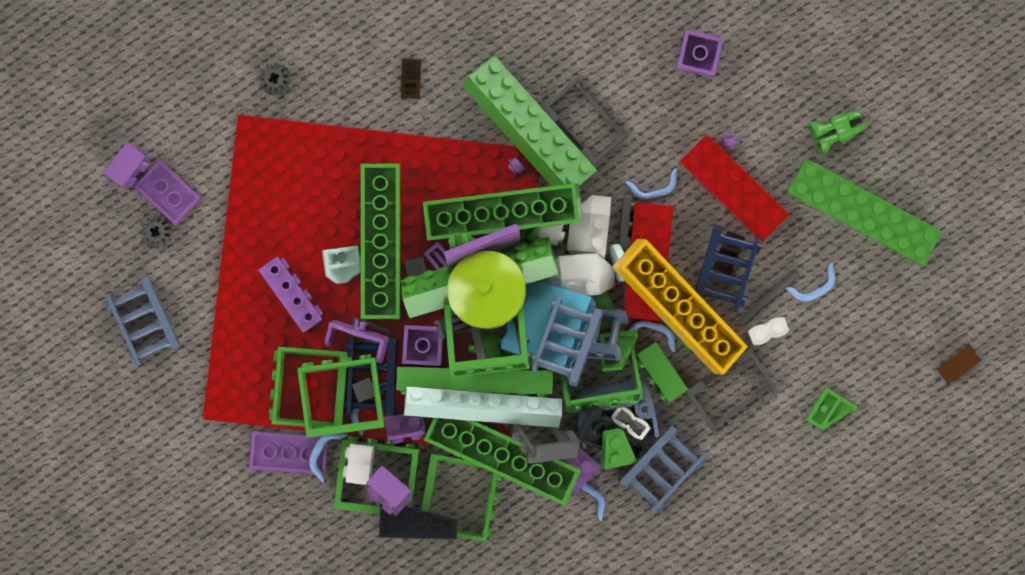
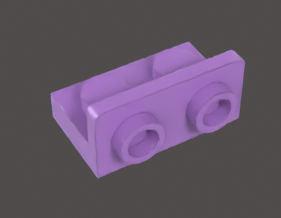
(404, 426)

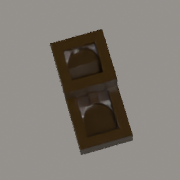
(411, 78)
(730, 250)

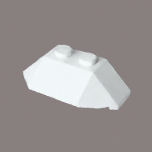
(592, 233)
(583, 274)

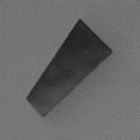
(592, 430)
(416, 524)

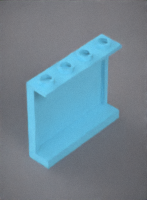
(537, 315)

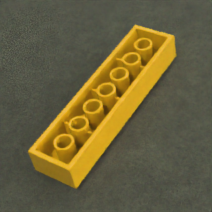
(679, 306)

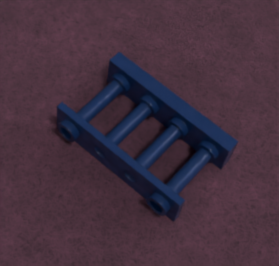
(714, 255)
(387, 386)

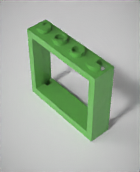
(328, 365)
(489, 365)
(276, 393)
(611, 400)
(388, 446)
(493, 495)

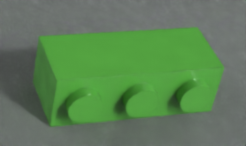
(661, 372)

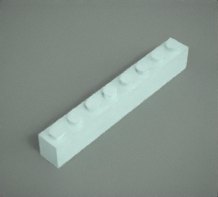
(483, 407)

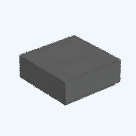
(415, 266)
(364, 389)

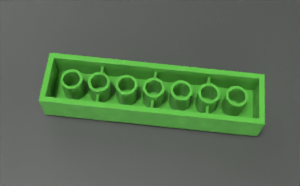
(527, 125)
(500, 210)
(864, 212)
(380, 241)
(429, 290)
(516, 381)
(502, 456)

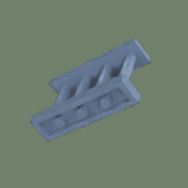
(162, 323)
(610, 350)
(579, 355)
(656, 451)

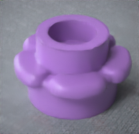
(729, 142)
(516, 166)

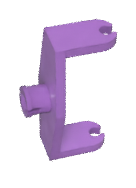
(359, 330)

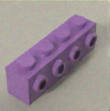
(290, 294)

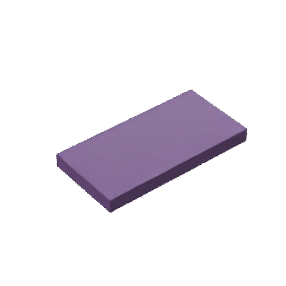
(492, 242)
(285, 452)

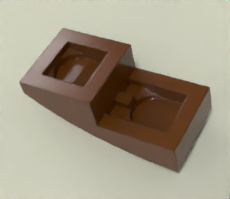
(958, 364)

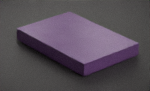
(167, 192)

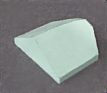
(342, 263)

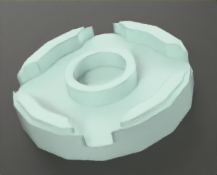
(615, 253)

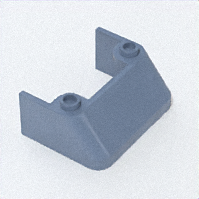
(643, 409)

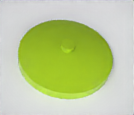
(486, 289)

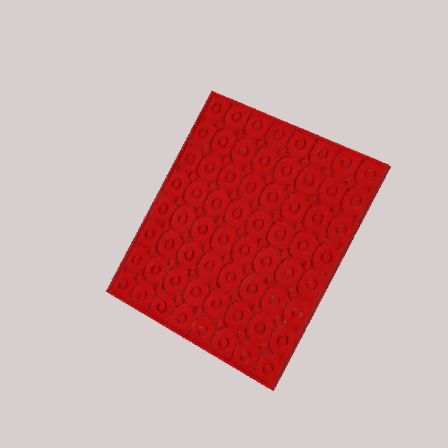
(299, 195)

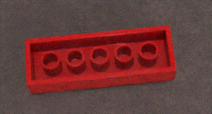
(734, 188)
(653, 224)

